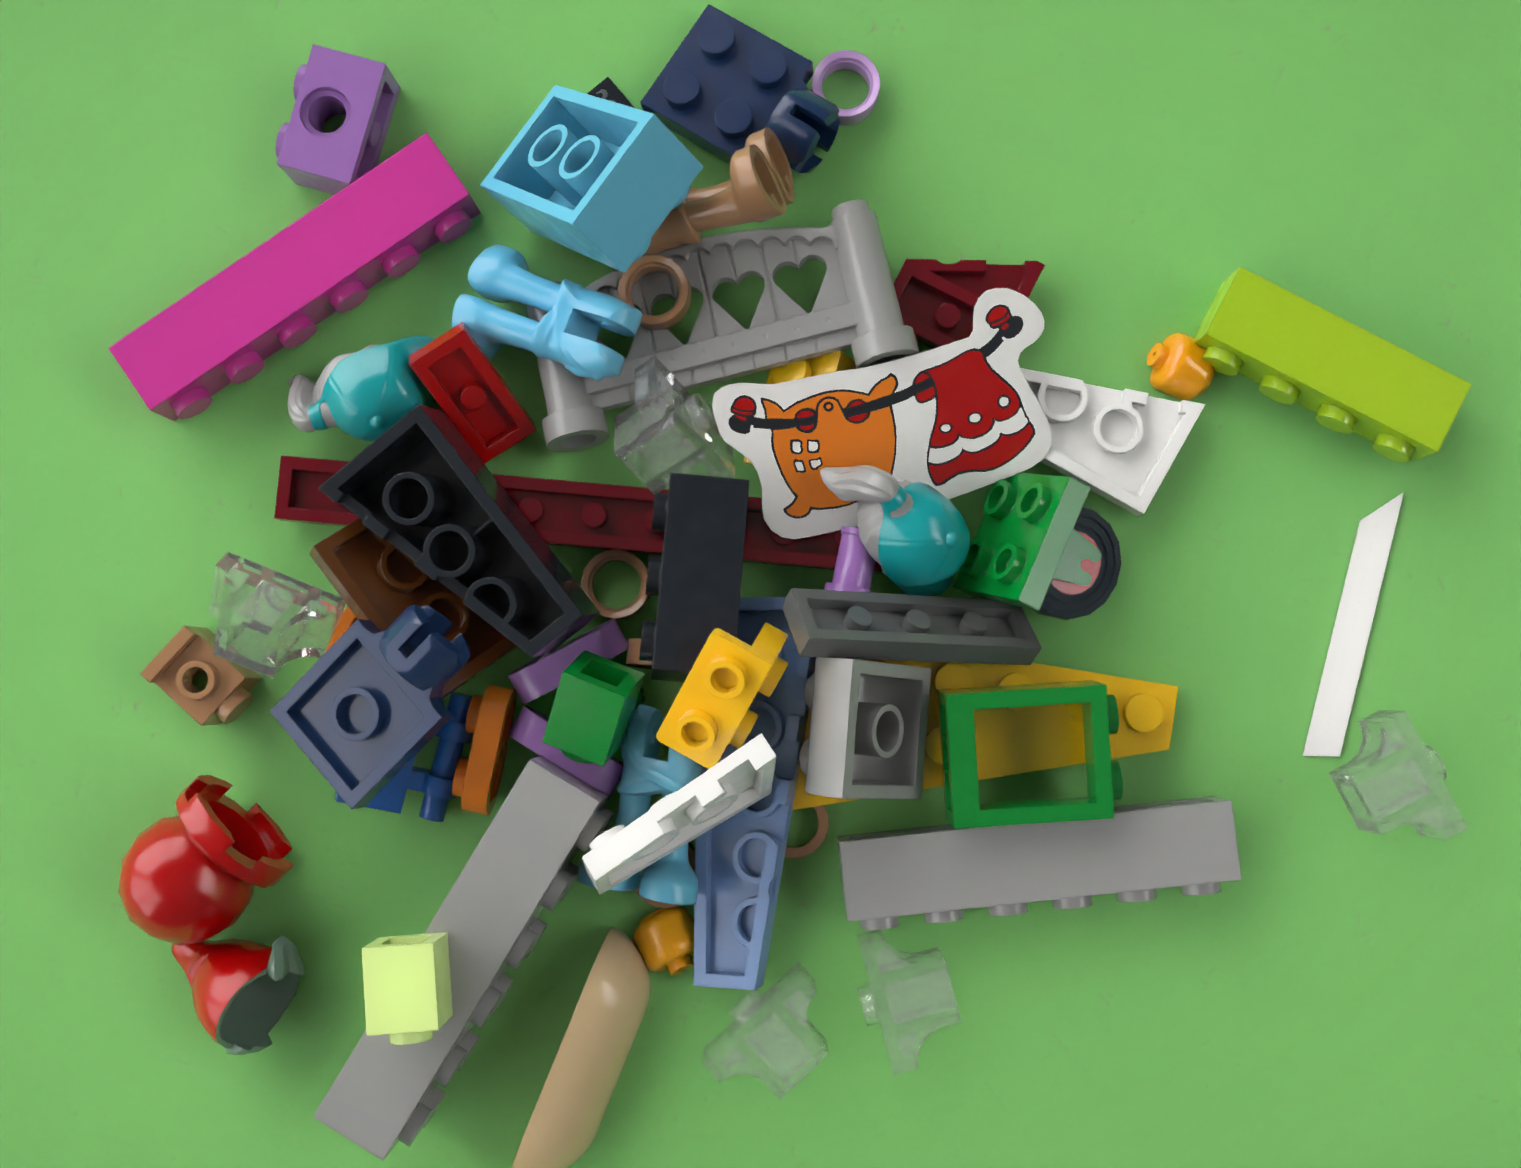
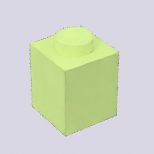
(407, 986)

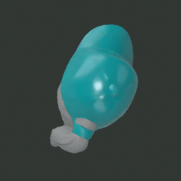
(361, 391)
(904, 527)

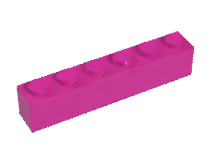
(296, 281)

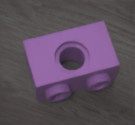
(332, 86)

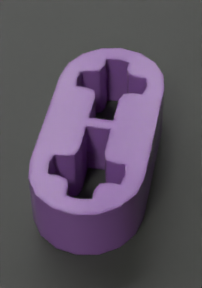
(545, 671)
(530, 730)

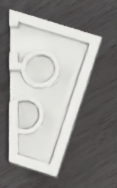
(1111, 436)
(682, 815)

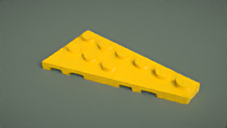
(1031, 736)

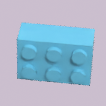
(593, 176)

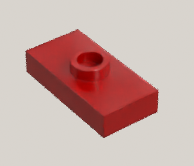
(472, 393)

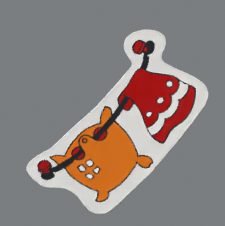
(930, 418)

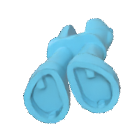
(562, 335)
(643, 776)

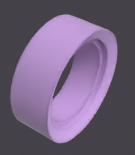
(851, 61)

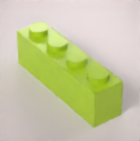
(1330, 367)

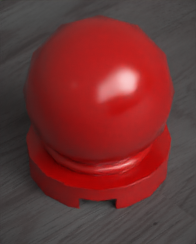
(199, 868)

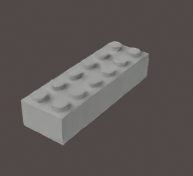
(491, 924)

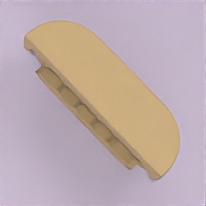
(588, 1057)

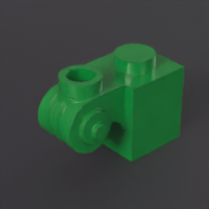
(593, 708)

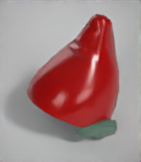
(240, 988)

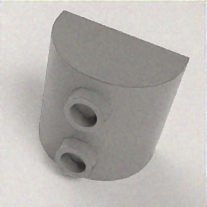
(866, 729)

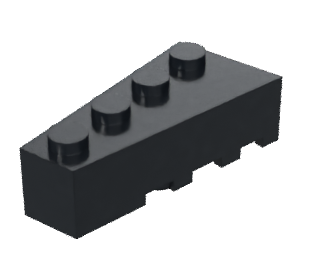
(460, 526)

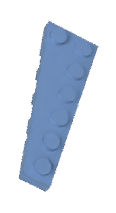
(744, 856)

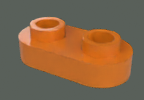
(480, 776)

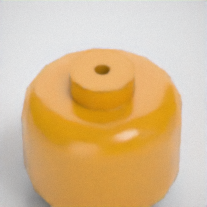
(1179, 367)
(666, 940)

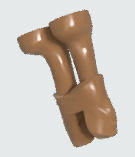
(755, 193)

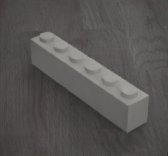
(1068, 862)

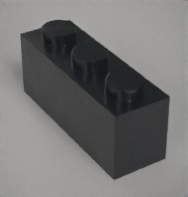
(697, 571)

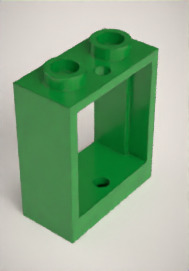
(960, 757)

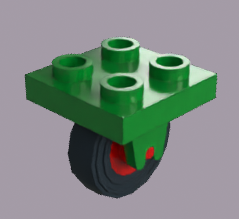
(1042, 548)

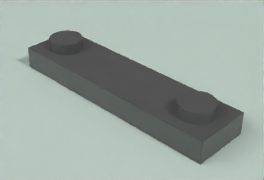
(908, 627)

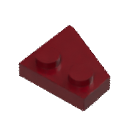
(942, 297)

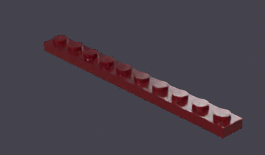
(565, 515)

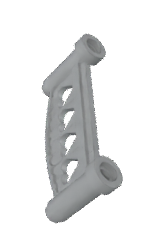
(852, 310)

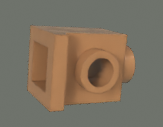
(183, 660)

